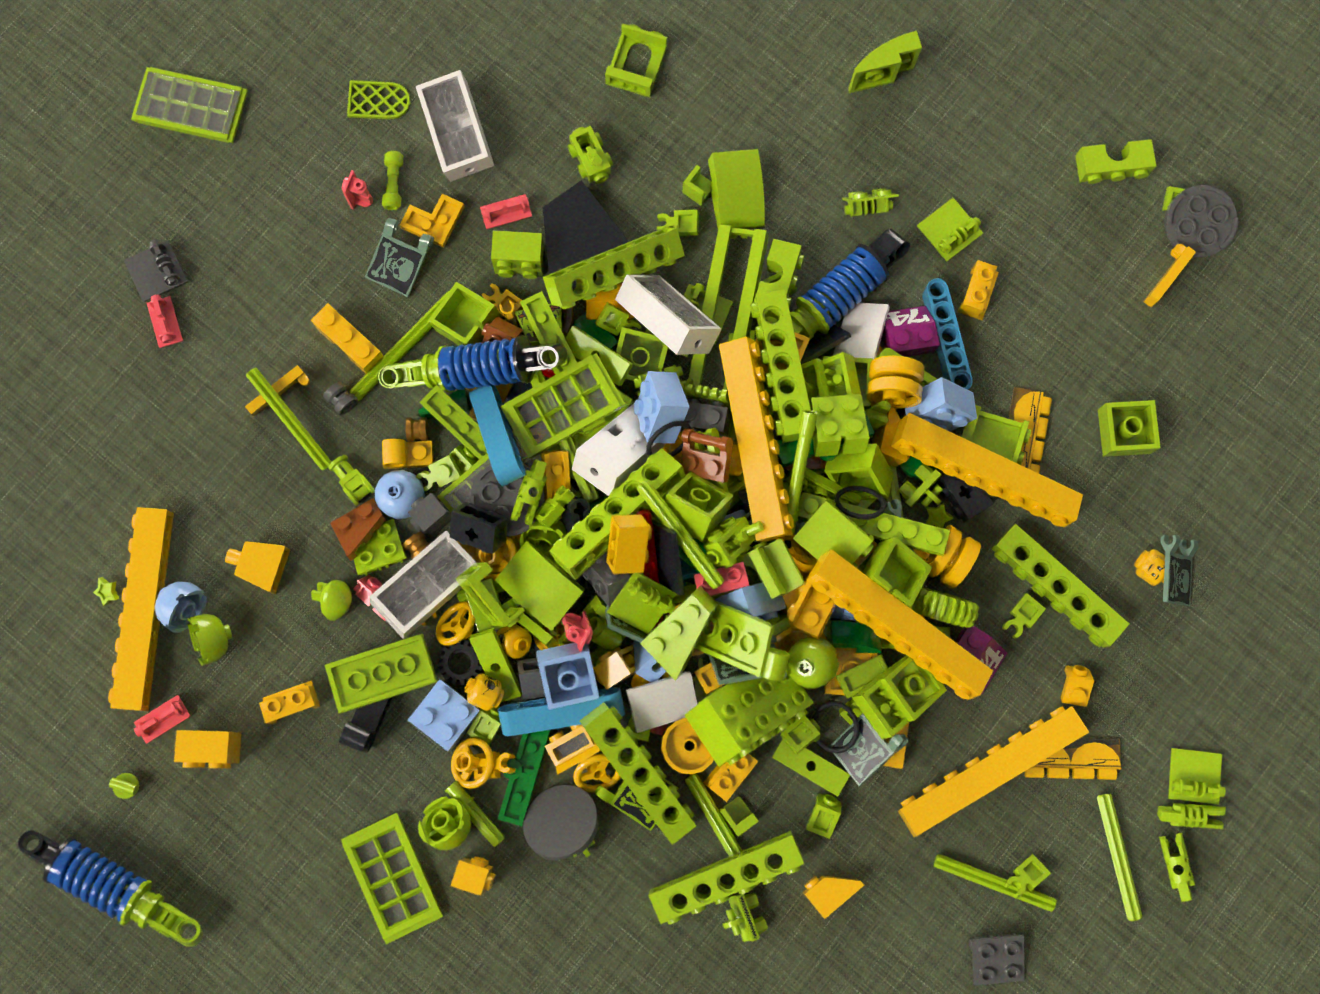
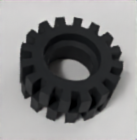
(447, 656)

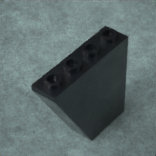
(578, 229)

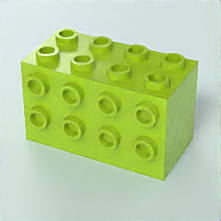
(746, 716)

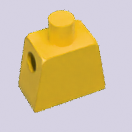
(260, 564)

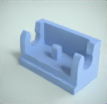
(645, 664)

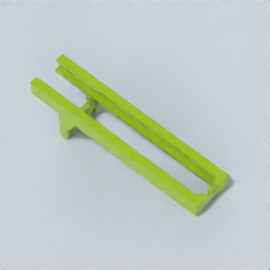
(693, 386)

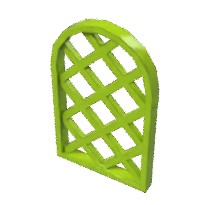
(370, 84)

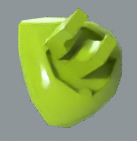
(334, 598)

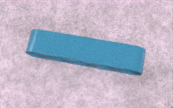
(947, 326)
(497, 435)
(535, 716)

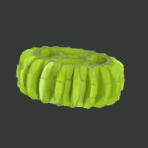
(946, 607)

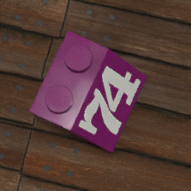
(910, 332)
(982, 647)

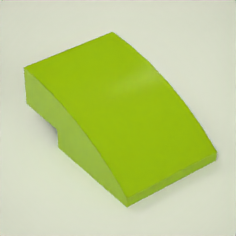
(885, 62)
(737, 188)
(828, 378)
(539, 585)
(898, 696)

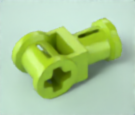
(353, 483)

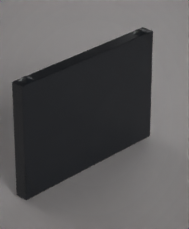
(824, 342)
(668, 558)

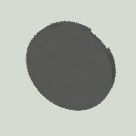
(1201, 219)
(490, 495)
(561, 822)

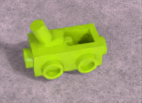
(593, 162)
(731, 541)

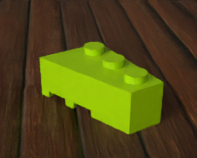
(680, 632)

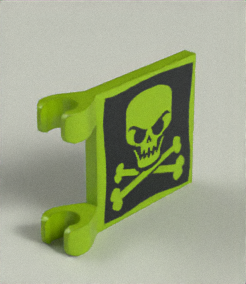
(627, 802)

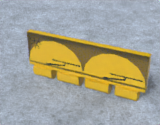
(1028, 406)
(1081, 757)

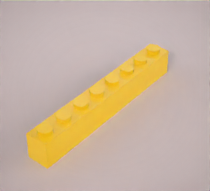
(756, 439)
(987, 470)
(138, 620)
(899, 625)
(993, 771)

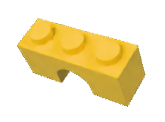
(347, 338)

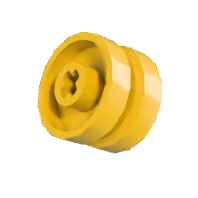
(896, 381)
(957, 559)
(675, 753)

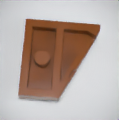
(358, 526)

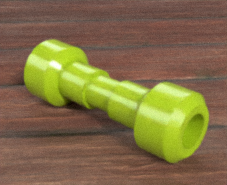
(393, 161)

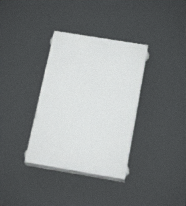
(866, 327)
(661, 701)

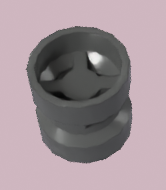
(340, 398)

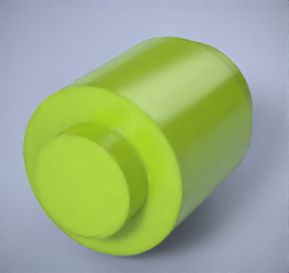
(603, 635)

